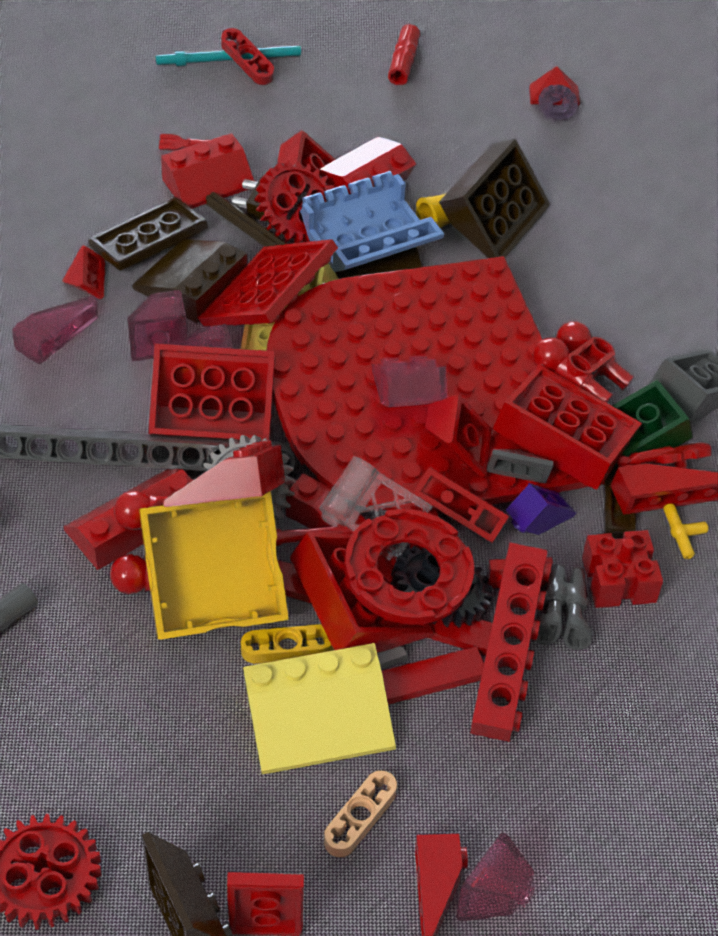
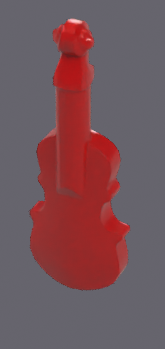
(668, 455)

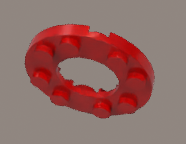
(416, 528)

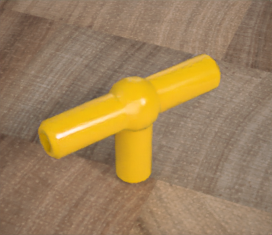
(682, 531)

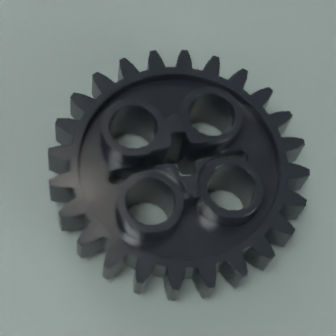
(420, 570)

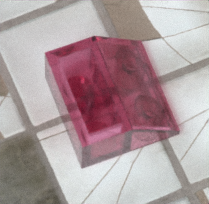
(410, 382)

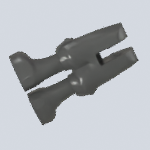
(572, 595)

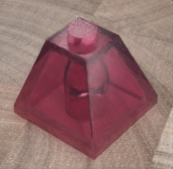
(496, 883)

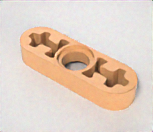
(360, 828)

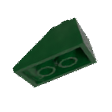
(661, 419)

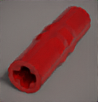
(404, 54)

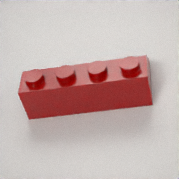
(100, 534)

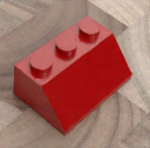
(367, 161)
(206, 168)

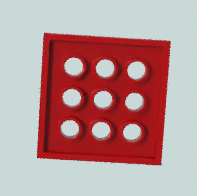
(268, 283)

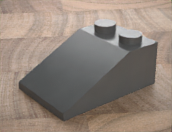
(691, 381)

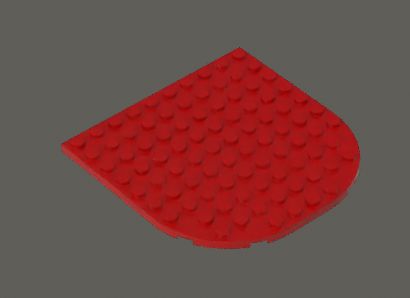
(453, 313)

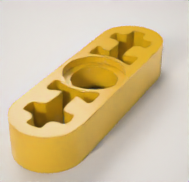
(296, 633)

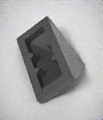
(519, 465)

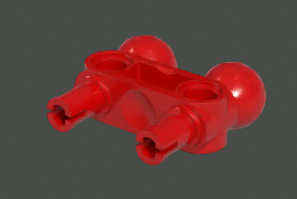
(581, 359)
(130, 571)

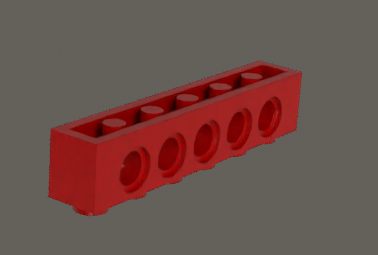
(488, 718)

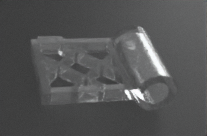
(354, 491)

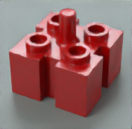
(622, 569)

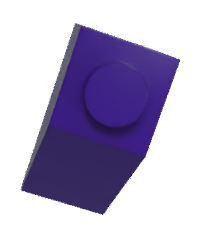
(539, 510)

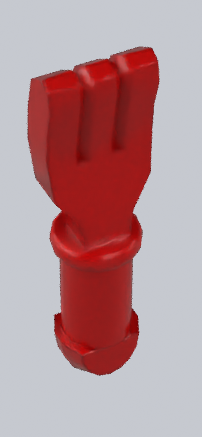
(175, 142)

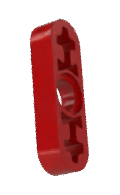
(246, 46)

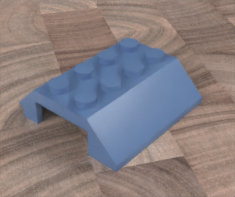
(367, 222)

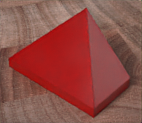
(553, 77)
(87, 272)

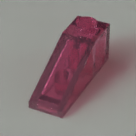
(52, 328)

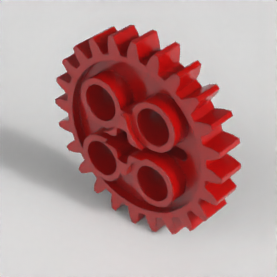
(276, 188)
(45, 871)

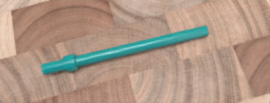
(180, 58)

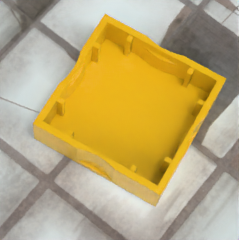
(213, 565)

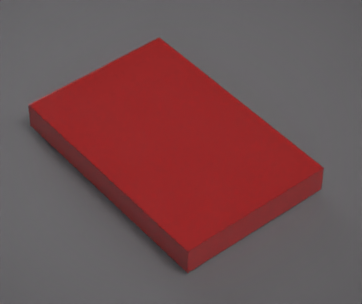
(265, 903)

